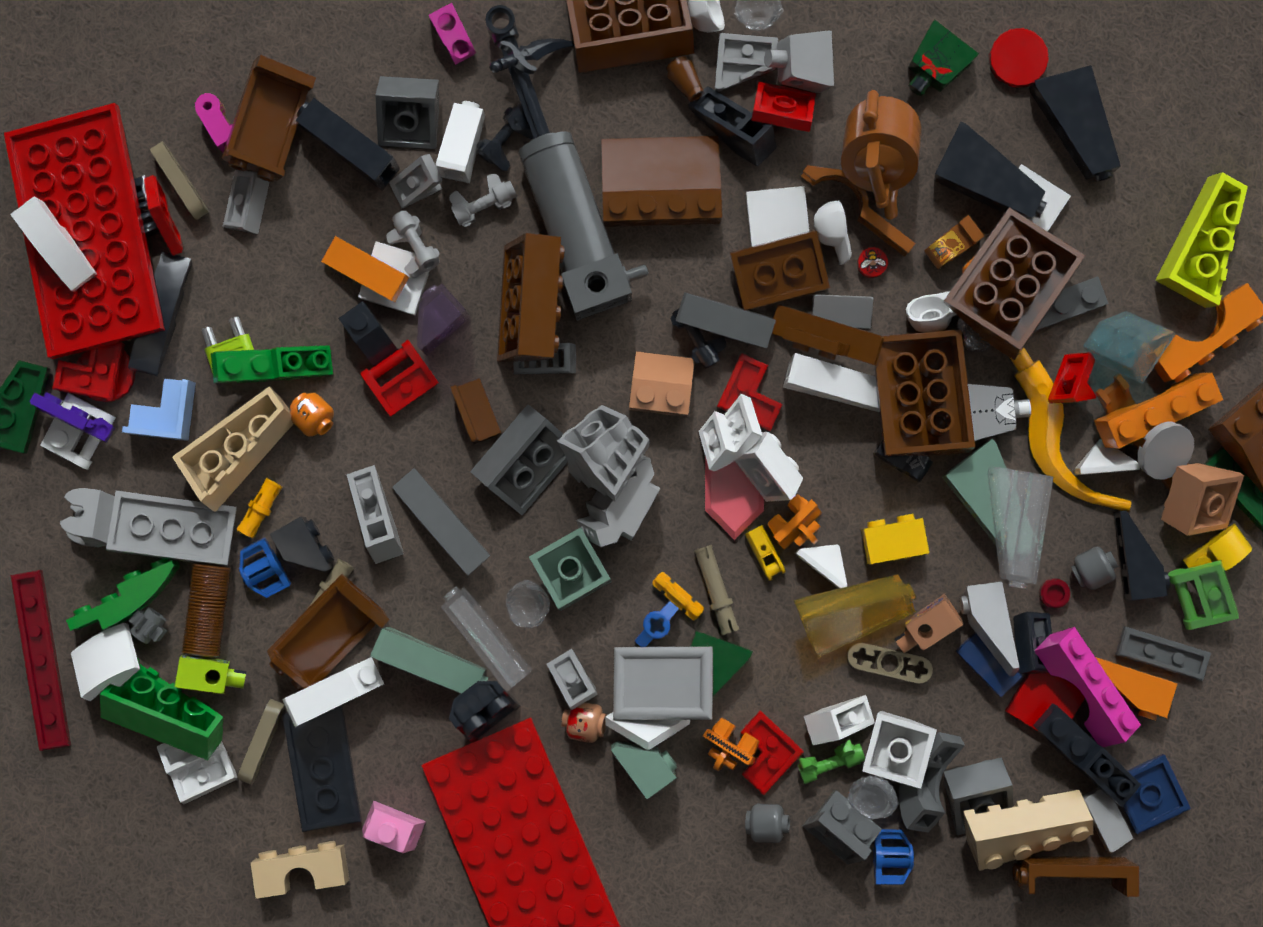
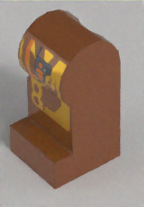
(954, 242)

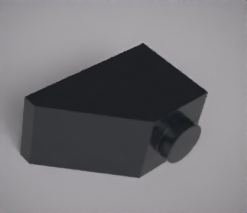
(368, 333)

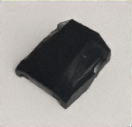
(481, 708)

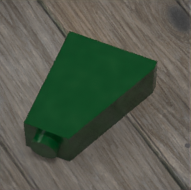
(726, 657)

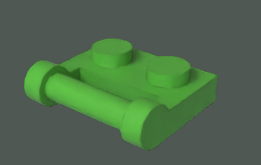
(1213, 593)

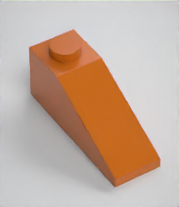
(1141, 690)

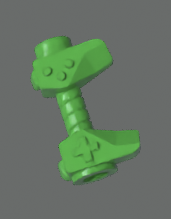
(846, 754)

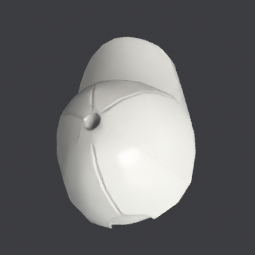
(706, 15)
(832, 229)
(929, 313)

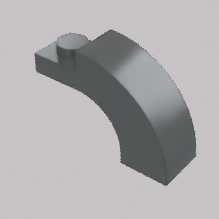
(922, 806)

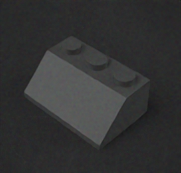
(522, 460)

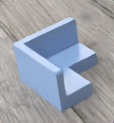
(172, 417)

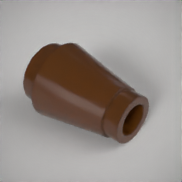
(685, 78)

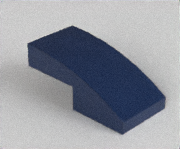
(983, 663)

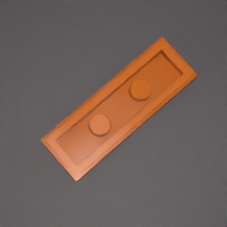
(365, 269)

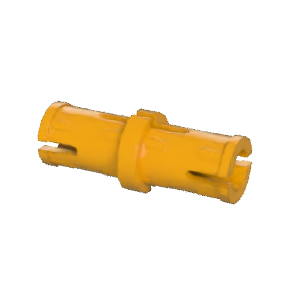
(259, 508)

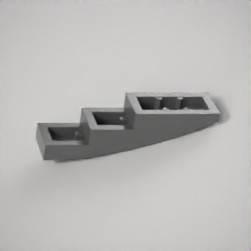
(441, 521)

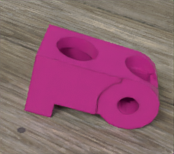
(452, 33)
(213, 117)

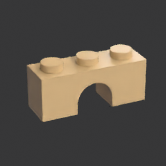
(325, 864)

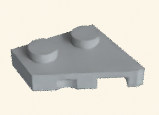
(741, 58)

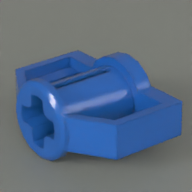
(270, 560)
(656, 624)
(881, 862)

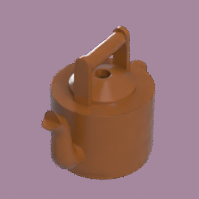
(881, 148)

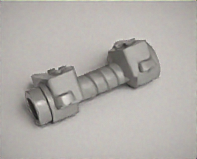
(499, 195)
(408, 230)

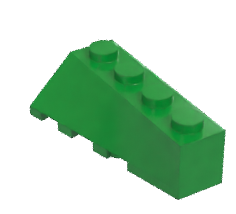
(163, 713)

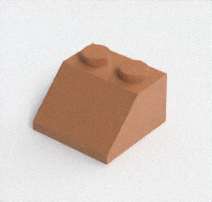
(661, 384)
(1201, 498)

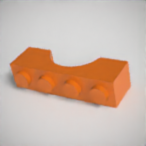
(1236, 312)
(1176, 403)

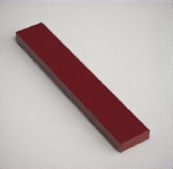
(40, 660)

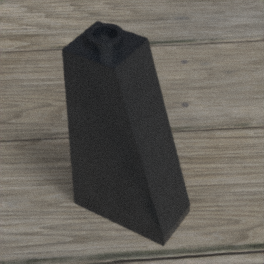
(1079, 119)
(347, 143)
(988, 176)

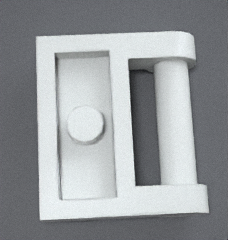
(64, 438)

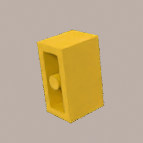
(894, 540)

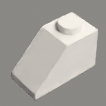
(839, 720)

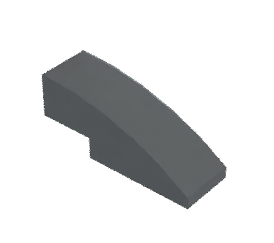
(725, 320)

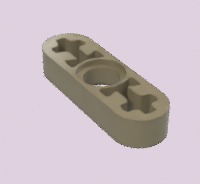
(179, 180)
(912, 660)
(261, 741)

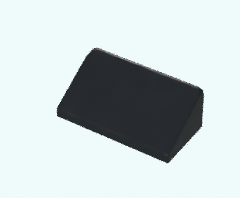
(1030, 632)

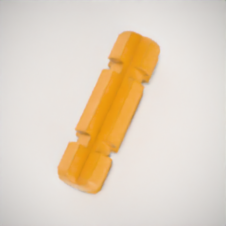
(678, 595)

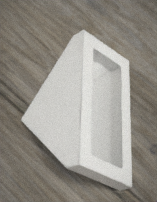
(1105, 461)
(826, 561)

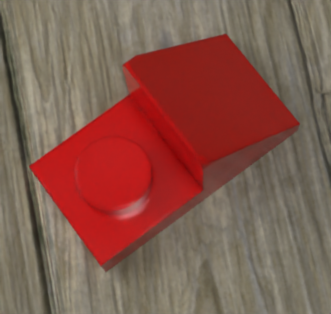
(1072, 379)

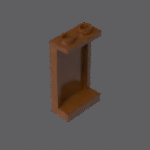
(267, 118)
(325, 633)
(1121, 870)

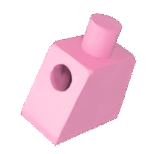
(392, 828)

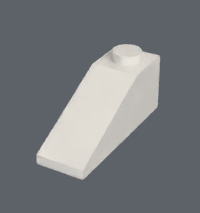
(333, 691)

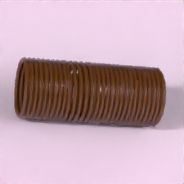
(205, 621)

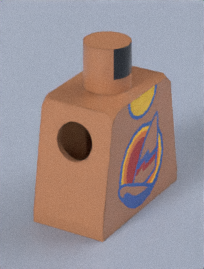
(939, 616)

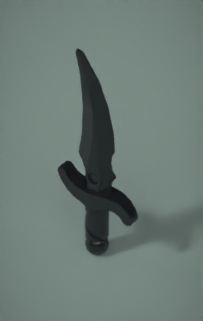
(520, 56)

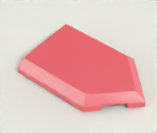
(731, 498)

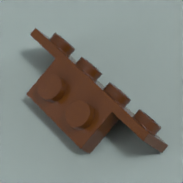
(826, 336)

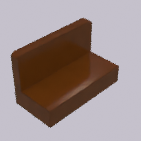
(476, 410)

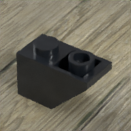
(300, 544)

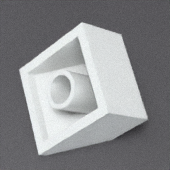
(770, 469)
(899, 749)

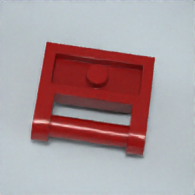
(406, 385)

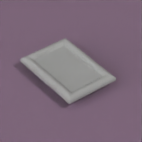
(663, 683)

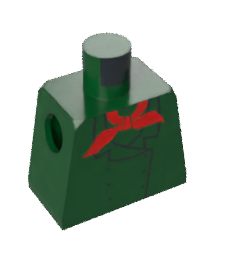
(939, 59)

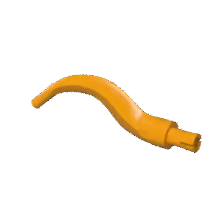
(1045, 433)

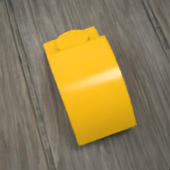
(1227, 546)

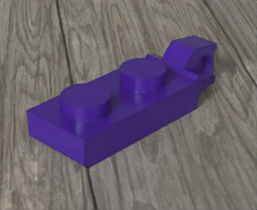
(74, 417)

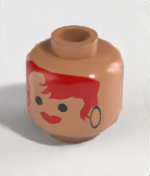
(584, 722)

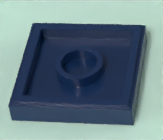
(1157, 797)

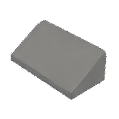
(246, 202)
(847, 310)
(1107, 820)

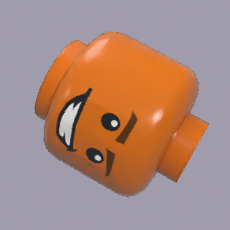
(311, 414)

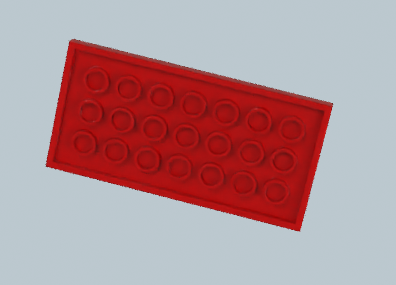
(88, 184)
(518, 833)

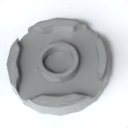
(1165, 449)

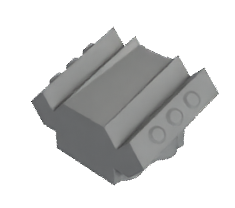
(604, 450)
(624, 516)

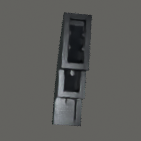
(170, 279)

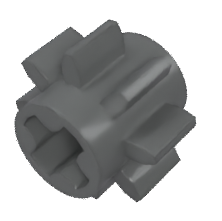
(148, 625)

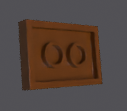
(779, 269)

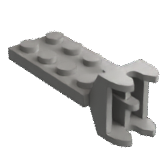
(150, 526)

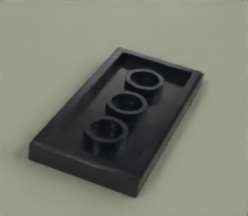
(322, 771)

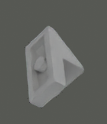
(416, 181)
(572, 679)

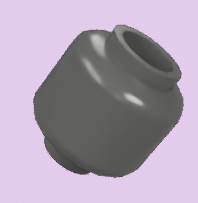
(1094, 568)
(767, 823)

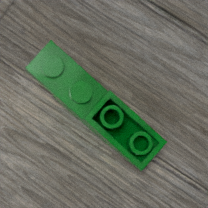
(271, 364)
(136, 593)

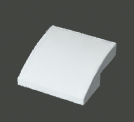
(730, 434)
(105, 660)
(194, 775)

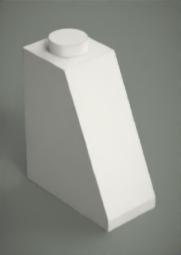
(460, 142)

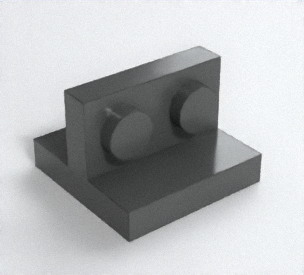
(843, 829)

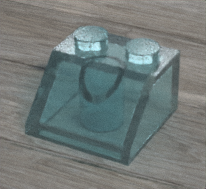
(1128, 344)

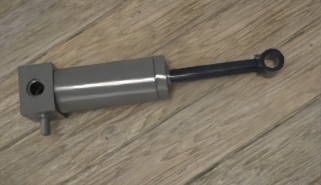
(566, 198)

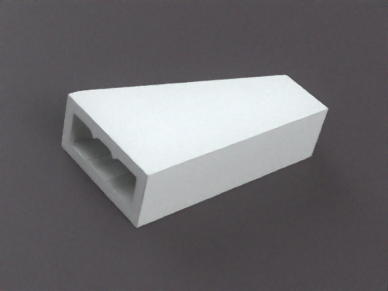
(832, 382)

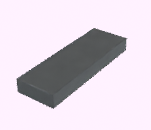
(1163, 653)

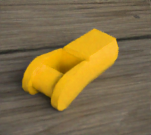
(763, 547)

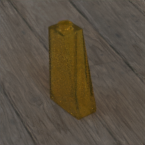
(853, 612)

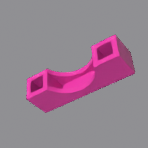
(1070, 658)

